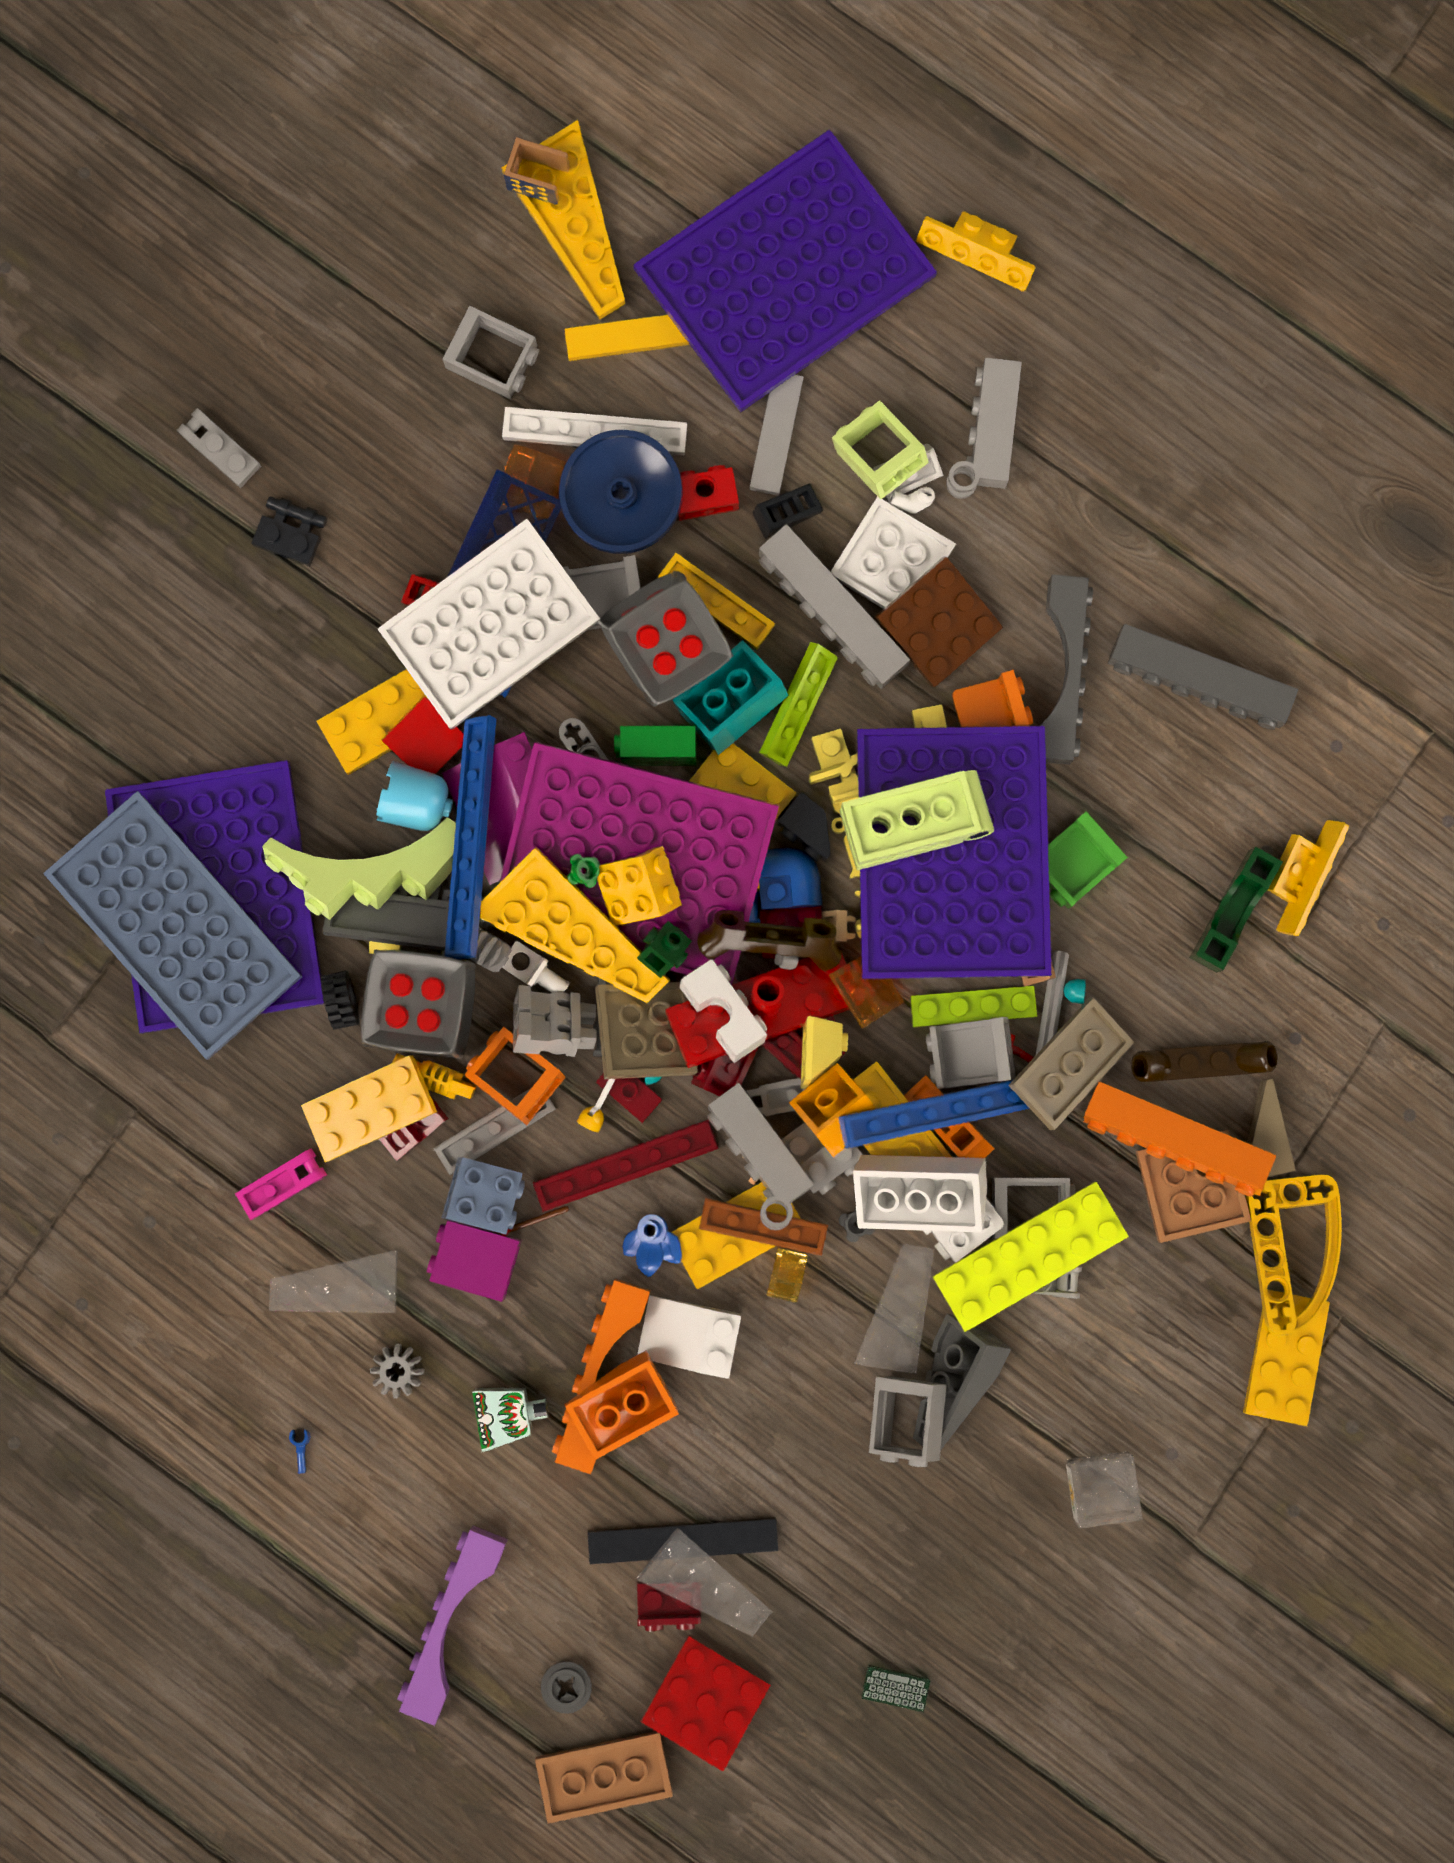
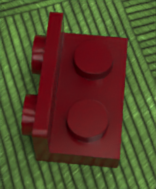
(722, 1074)
(661, 1609)

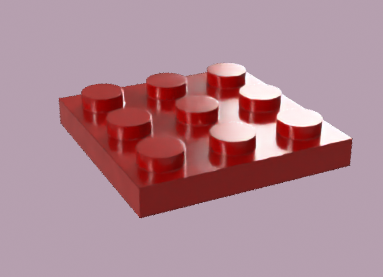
(705, 1703)

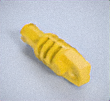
(443, 1079)

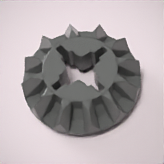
(569, 1701)

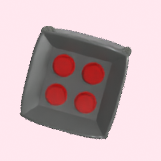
(665, 638)
(418, 1003)

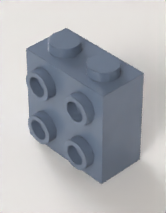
(483, 1195)

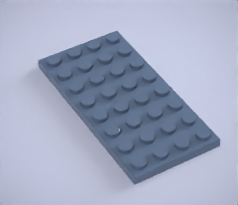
(172, 925)

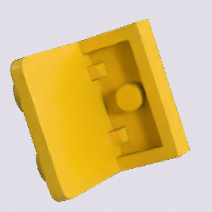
(638, 887)

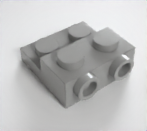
(816, 1159)

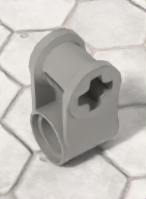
(1064, 1286)

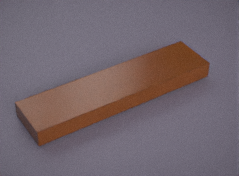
(747, 1224)

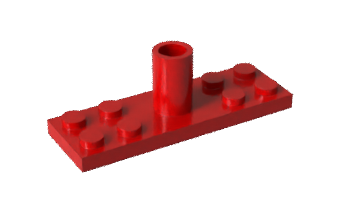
(792, 998)

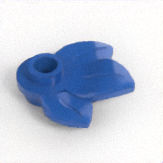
(653, 1249)

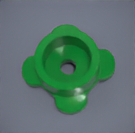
(592, 870)

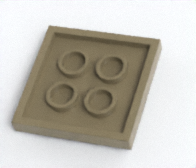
(638, 1034)

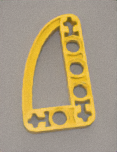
(1276, 1243)

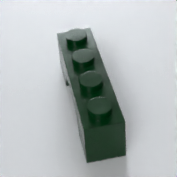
(1234, 909)

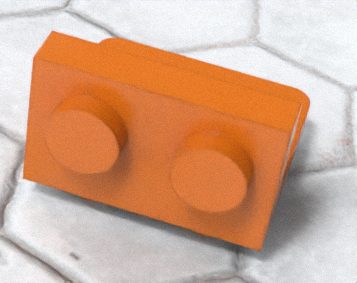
(993, 703)

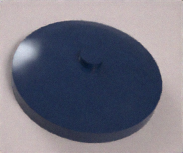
(621, 491)

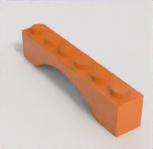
(623, 1311)

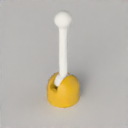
(592, 1116)

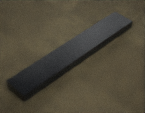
(711, 1537)

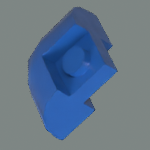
(789, 880)

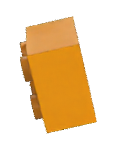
(826, 1100)

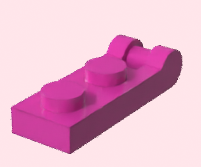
(279, 1185)

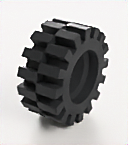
(340, 1000)

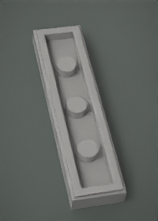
(776, 436)
(486, 1134)

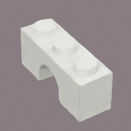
(710, 986)

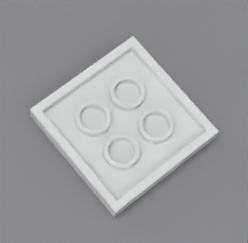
(888, 554)

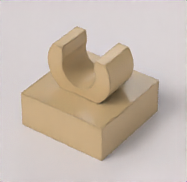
(839, 920)

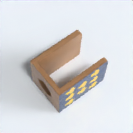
(539, 154)

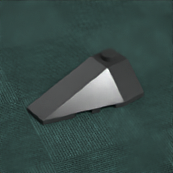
(968, 1366)

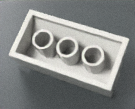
(920, 1193)

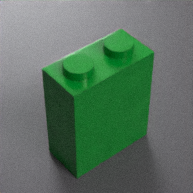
(656, 745)

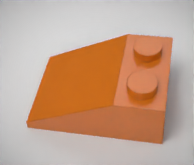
(622, 1405)

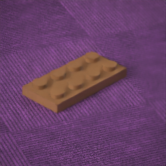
(603, 1776)

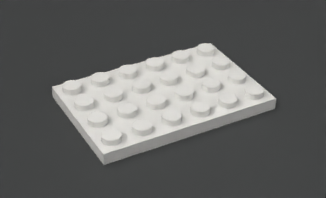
(489, 624)

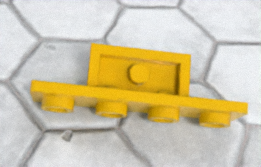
(979, 247)
(1304, 873)

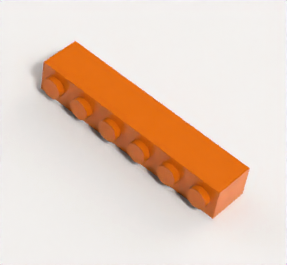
(1179, 1139)

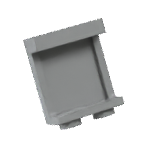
(606, 584)
(971, 1053)

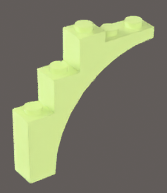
(372, 880)

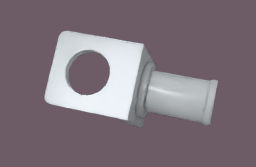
(536, 971)

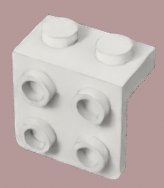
(959, 1244)

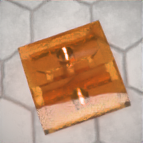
(537, 471)
(865, 997)

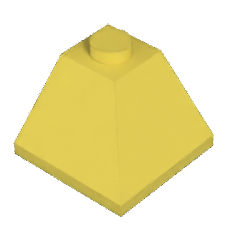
(820, 1048)

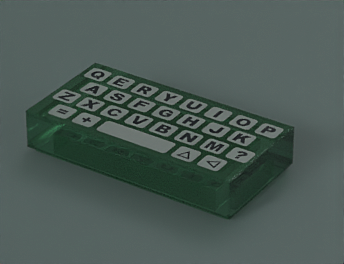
(895, 1688)

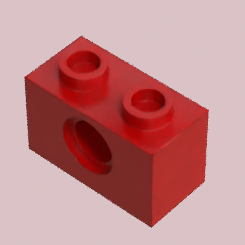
(722, 499)

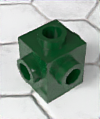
(664, 949)

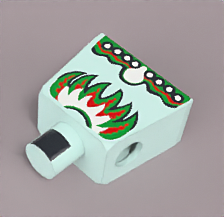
(505, 1415)

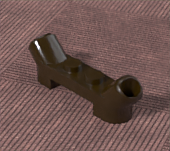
(811, 940)
(1204, 1061)

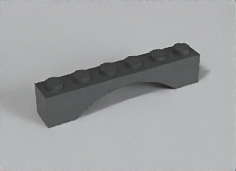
(1067, 609)

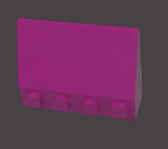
(507, 781)

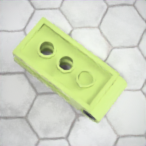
(946, 815)

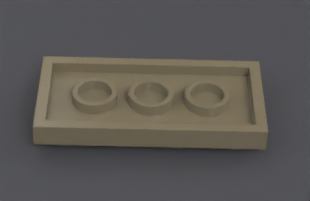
(1071, 1063)

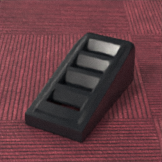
(764, 520)

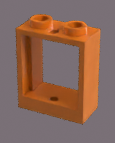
(536, 1095)

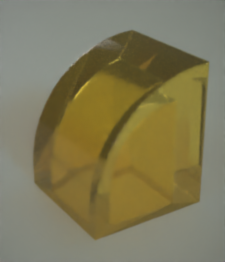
(787, 1275)

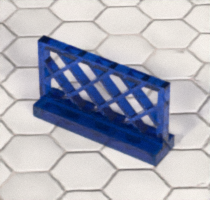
(489, 511)

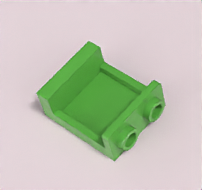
(1080, 860)

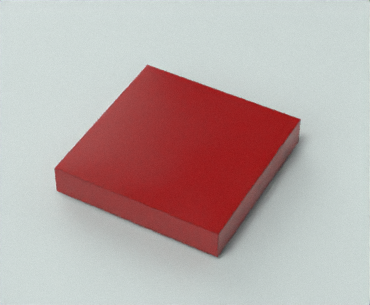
(424, 738)

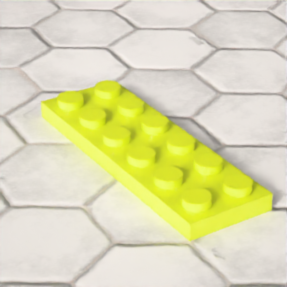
(1030, 1256)

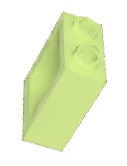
(893, 471)

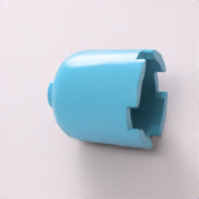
(413, 798)

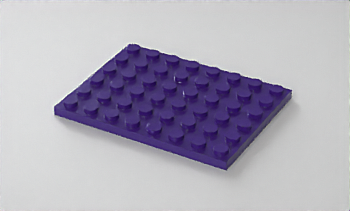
(784, 270)
(225, 824)
(973, 903)

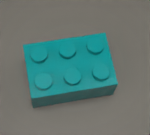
(731, 698)

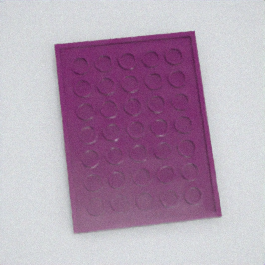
(620, 811)

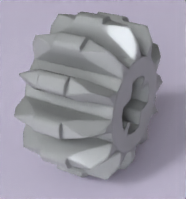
(491, 951)
(405, 1379)

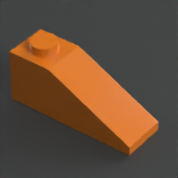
(961, 1138)

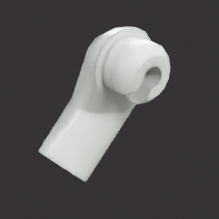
(913, 502)

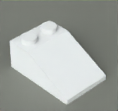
(690, 1336)

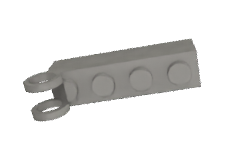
(994, 428)
(762, 1149)

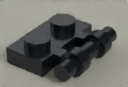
(286, 540)

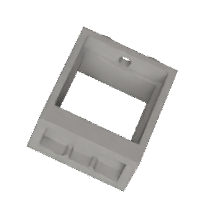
(463, 339)
(999, 1193)
(883, 1413)

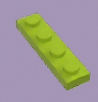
(799, 705)
(973, 1006)

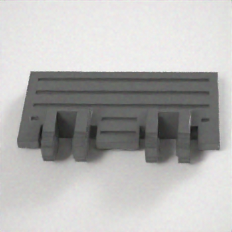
(399, 921)

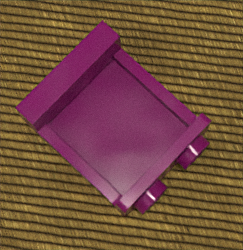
(474, 1260)

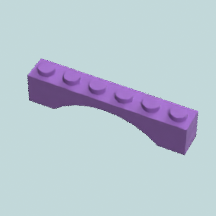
(429, 1686)

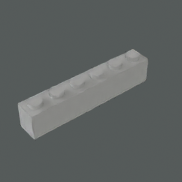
(833, 607)

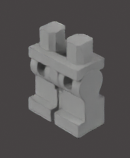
(551, 1022)

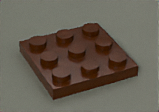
(939, 622)

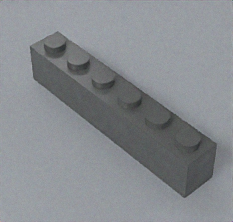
(1202, 676)

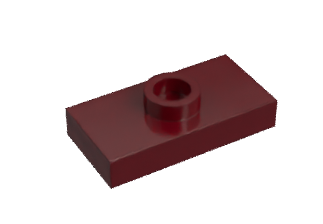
(633, 1096)

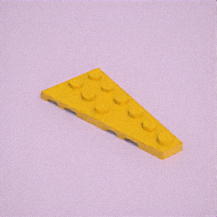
(576, 223)

